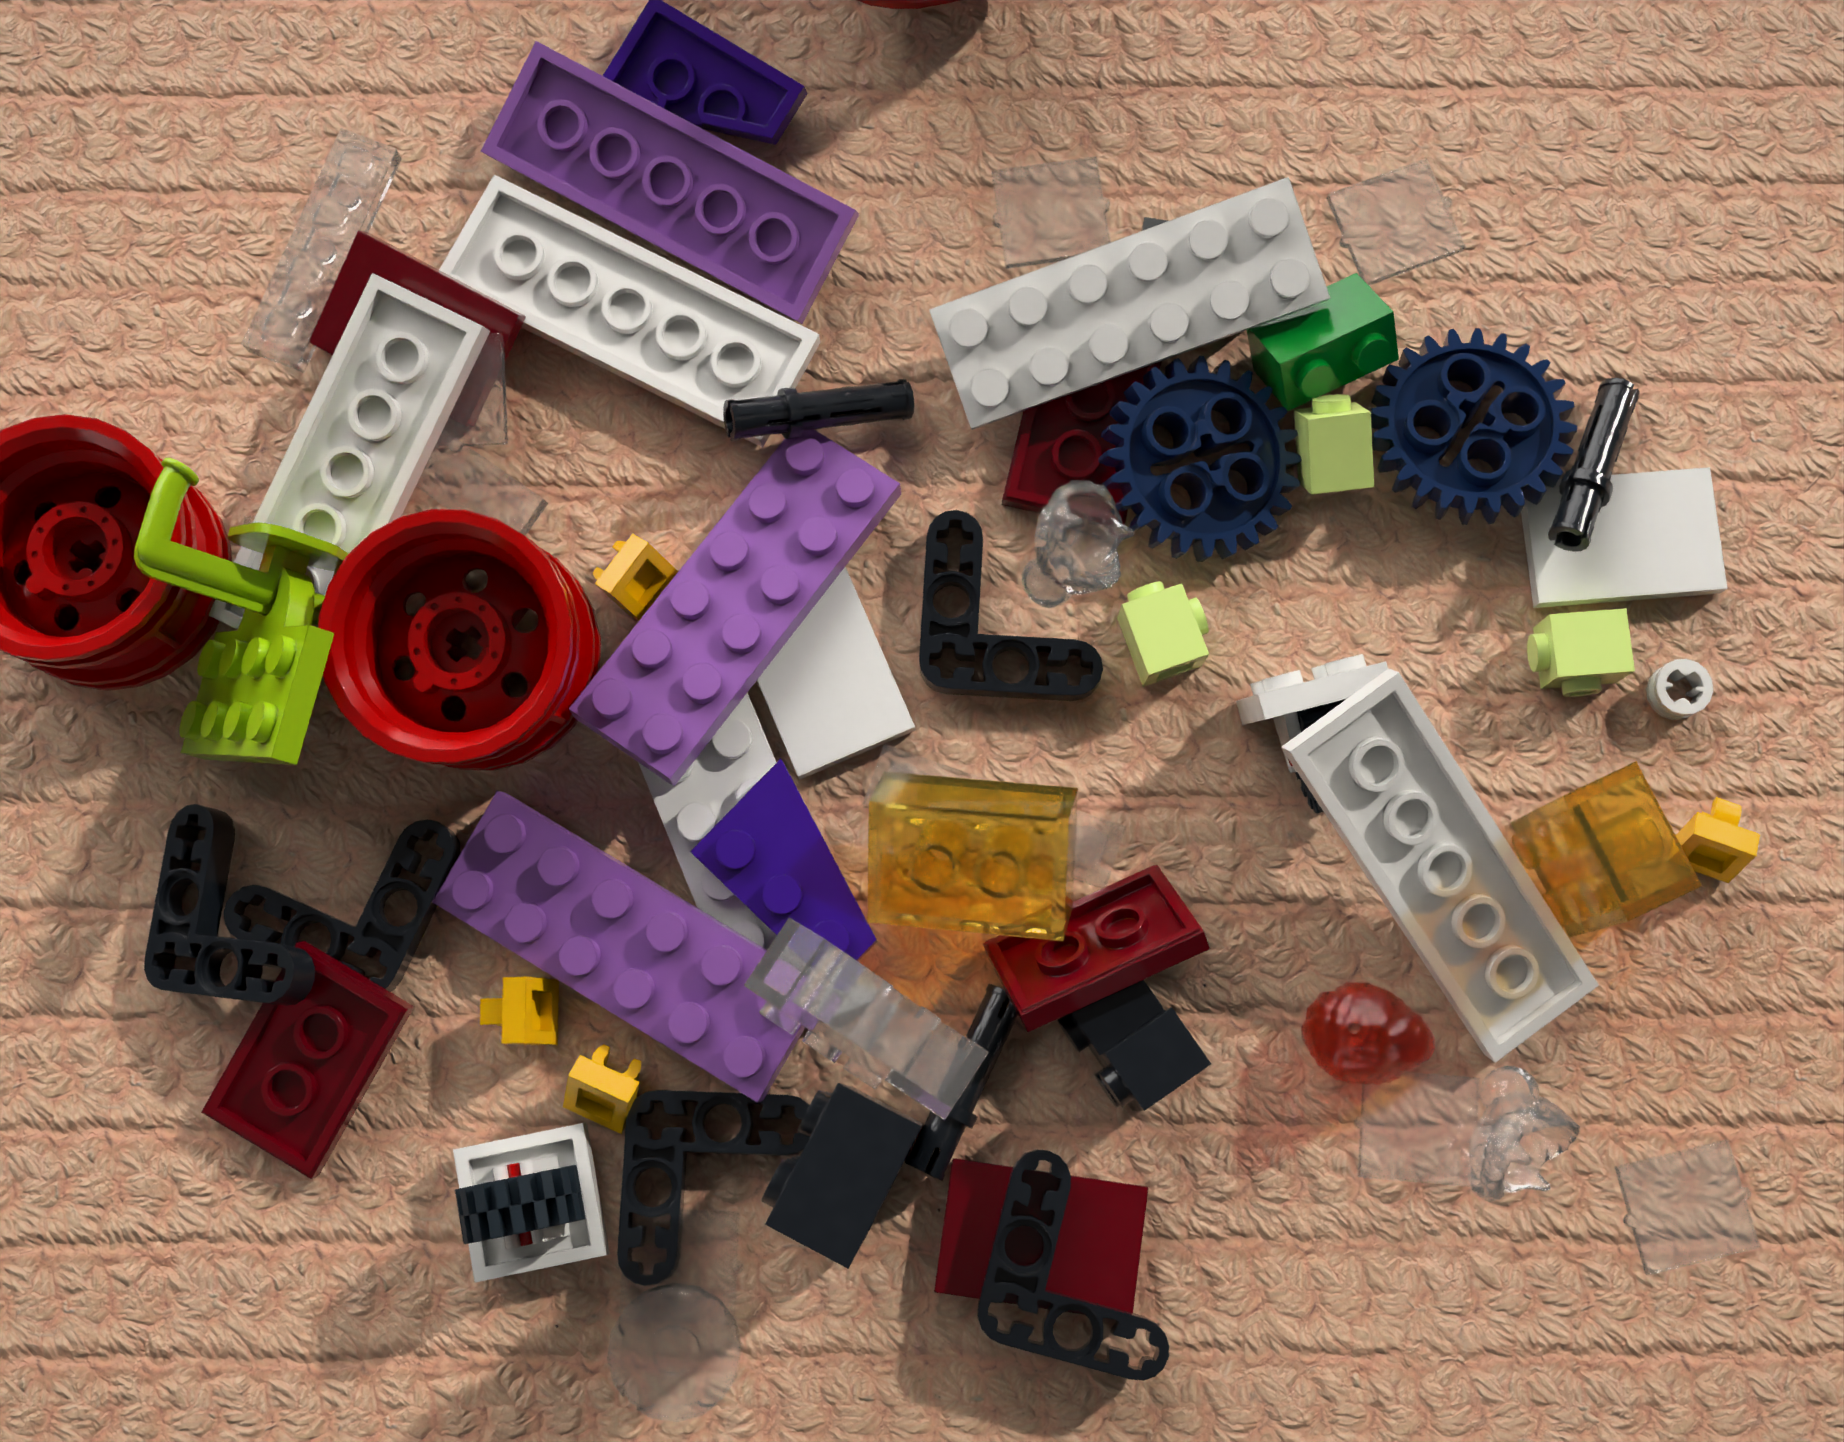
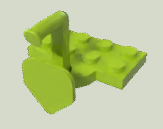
(267, 672)

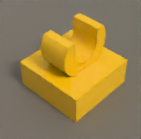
(635, 576)
(1717, 843)
(525, 1011)
(600, 1091)

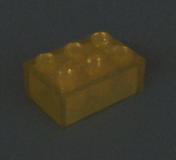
(1604, 853)
(972, 855)

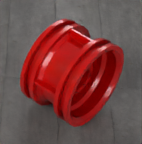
(372, 631)
(114, 643)

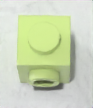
(1334, 445)
(1163, 631)
(1581, 650)

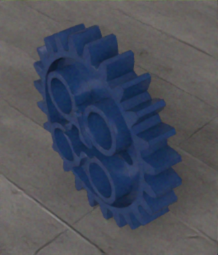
(1520, 455)
(1217, 511)

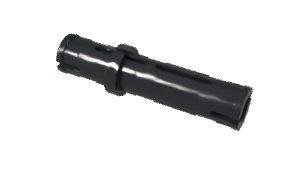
(796, 412)
(1588, 482)
(940, 1136)

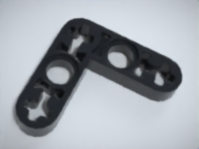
(963, 635)
(372, 928)
(196, 933)
(671, 1155)
(1030, 1284)

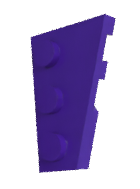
(704, 76)
(782, 867)

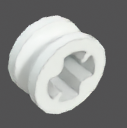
(1678, 669)

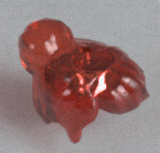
(1388, 1039)

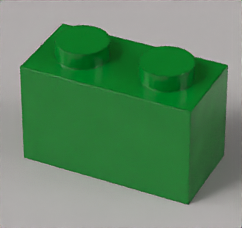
(1325, 343)

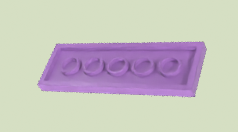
(670, 182)
(735, 603)
(618, 942)

